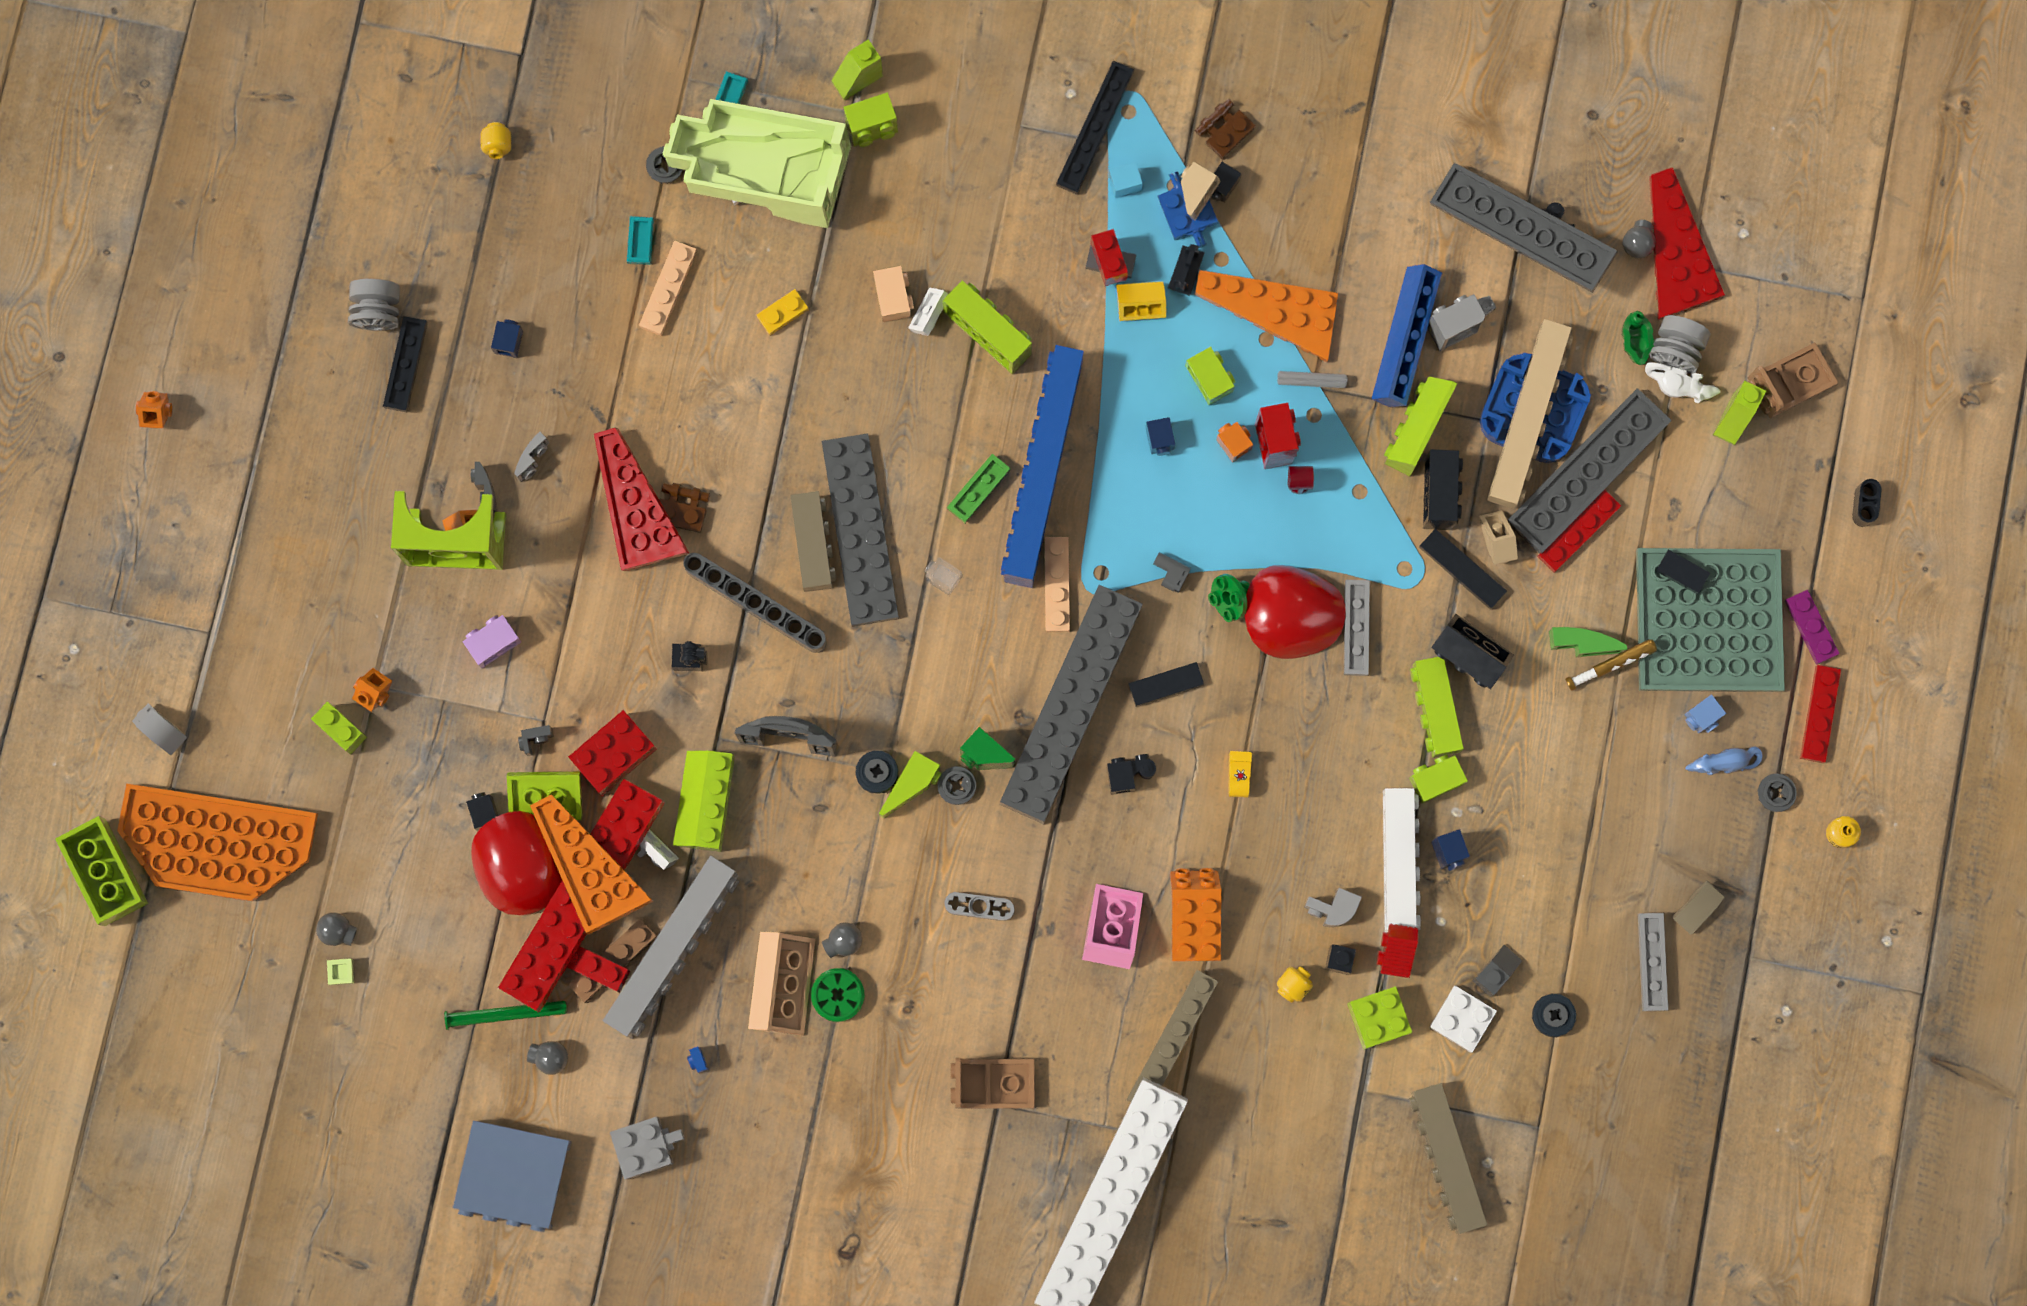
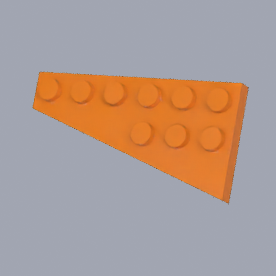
(1283, 310)
(591, 876)

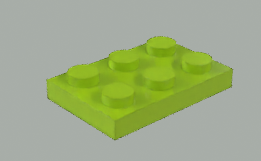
(531, 787)

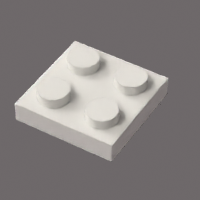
(1463, 1019)

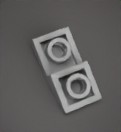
(526, 465)

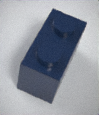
(1450, 850)

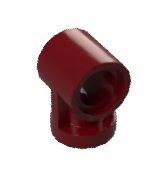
(1300, 479)

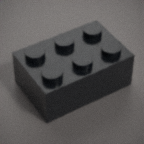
(1442, 489)
(1472, 652)

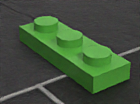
(978, 488)

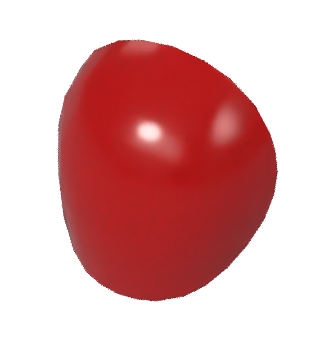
(1293, 612)
(514, 864)

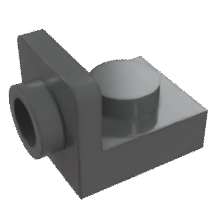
(537, 734)

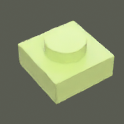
(340, 971)

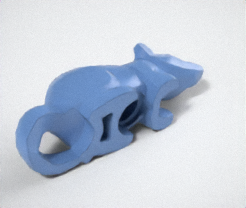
(1727, 761)

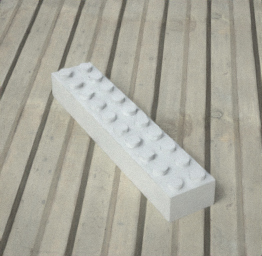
(1112, 1196)

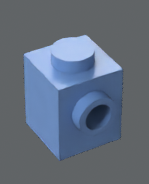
(1705, 715)

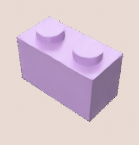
(491, 641)

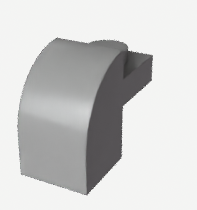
(159, 729)
(1339, 912)

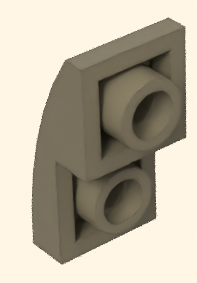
(1699, 907)

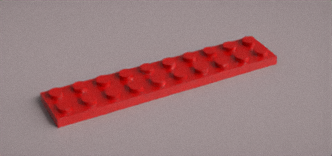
(559, 927)

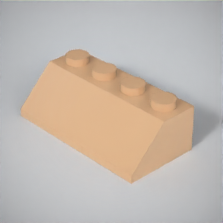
(781, 983)

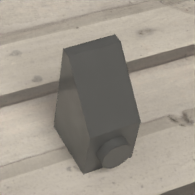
(1497, 971)

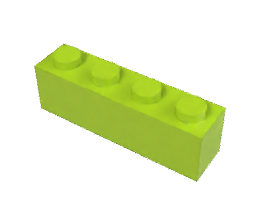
(1437, 706)

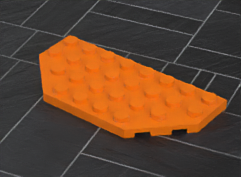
(214, 841)

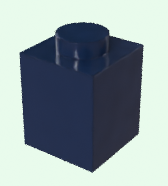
(507, 338)
(1160, 436)

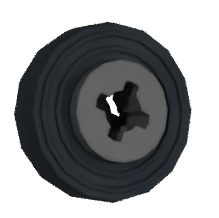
(875, 780)
(1546, 1017)

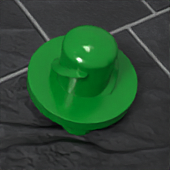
(1229, 597)

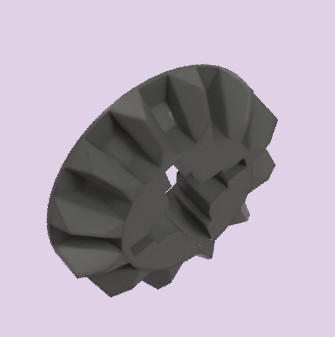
(658, 174)
(955, 774)
(1788, 792)

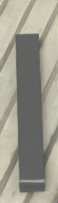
(747, 593)

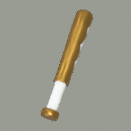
(1629, 656)

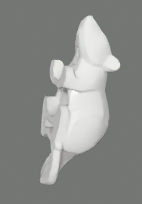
(1677, 384)

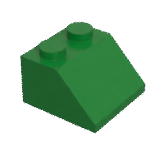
(985, 753)

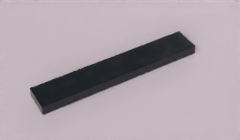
(1095, 127)

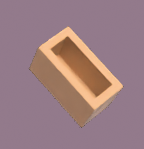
(892, 293)

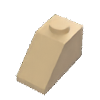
(1197, 188)
(1499, 537)

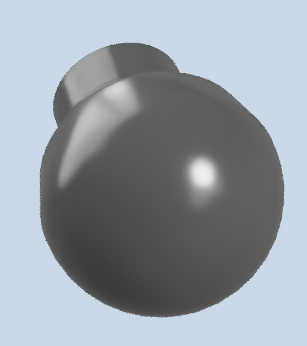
(1639, 240)
(335, 929)
(843, 940)
(549, 1057)

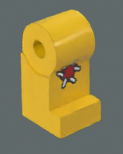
(1239, 773)

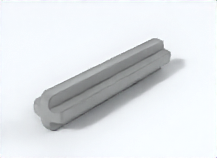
(1312, 379)

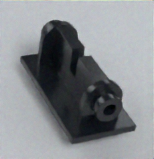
(1186, 269)

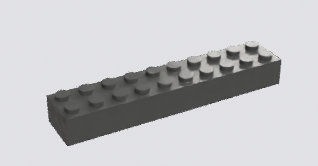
(1071, 704)

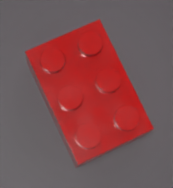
(1277, 435)
(612, 753)

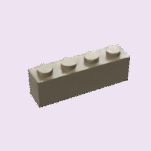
(811, 541)

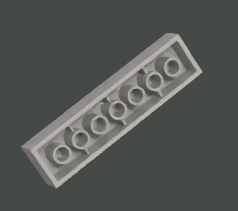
(671, 948)

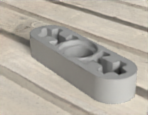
(996, 914)

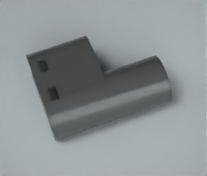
(1175, 570)

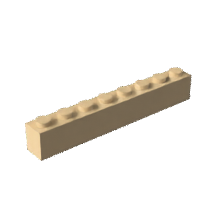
(1529, 414)

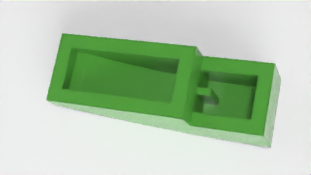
(1584, 641)

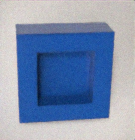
(697, 1060)

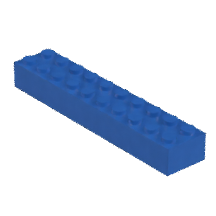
(1043, 467)

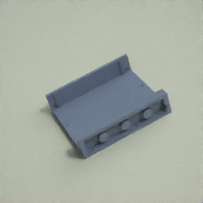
(511, 1175)

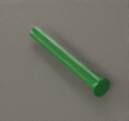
(502, 1014)

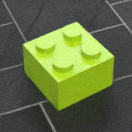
(871, 120)
(1379, 1017)

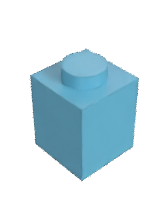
(1126, 179)

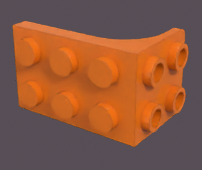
(1196, 915)

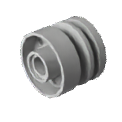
(373, 304)
(1680, 343)

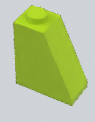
(858, 70)
(1739, 412)

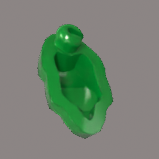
(1637, 337)

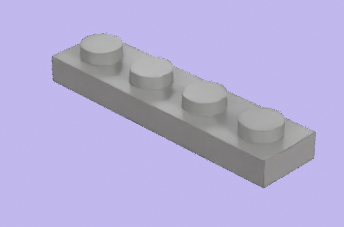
(1356, 628)
(1652, 962)

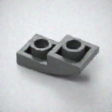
(482, 482)

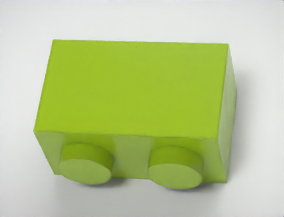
(1210, 375)
(339, 728)
(1438, 778)

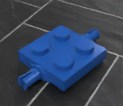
(1177, 217)

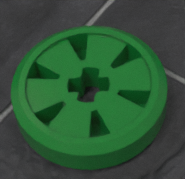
(822, 995)

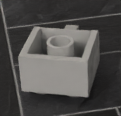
(1459, 320)
(644, 1147)

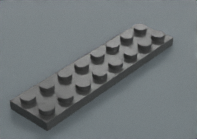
(1523, 227)
(1588, 471)
(860, 530)

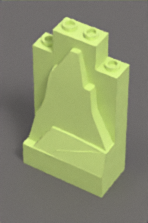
(762, 159)

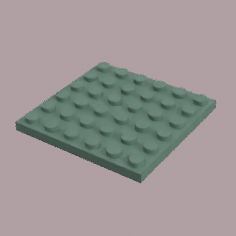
(1716, 639)

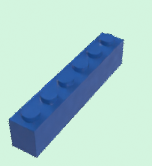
(1406, 335)

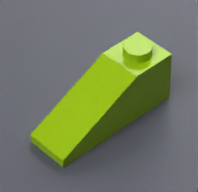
(914, 780)

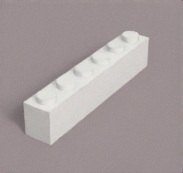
(1399, 857)

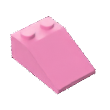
(1113, 926)

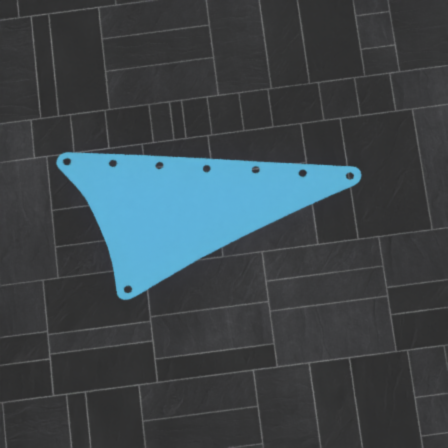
(1195, 499)

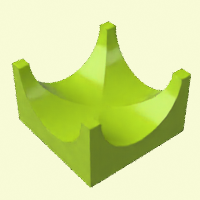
(471, 546)

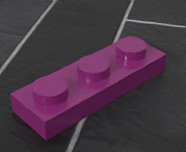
(1812, 627)

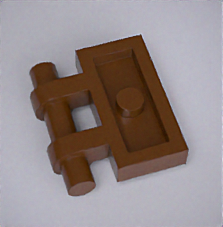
(1228, 135)
(683, 515)

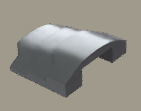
(818, 740)

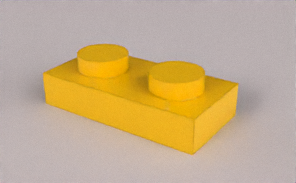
(782, 312)

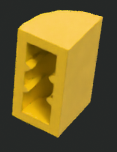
(1141, 301)

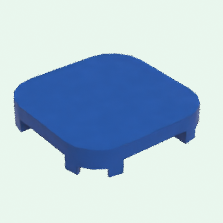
(1562, 422)

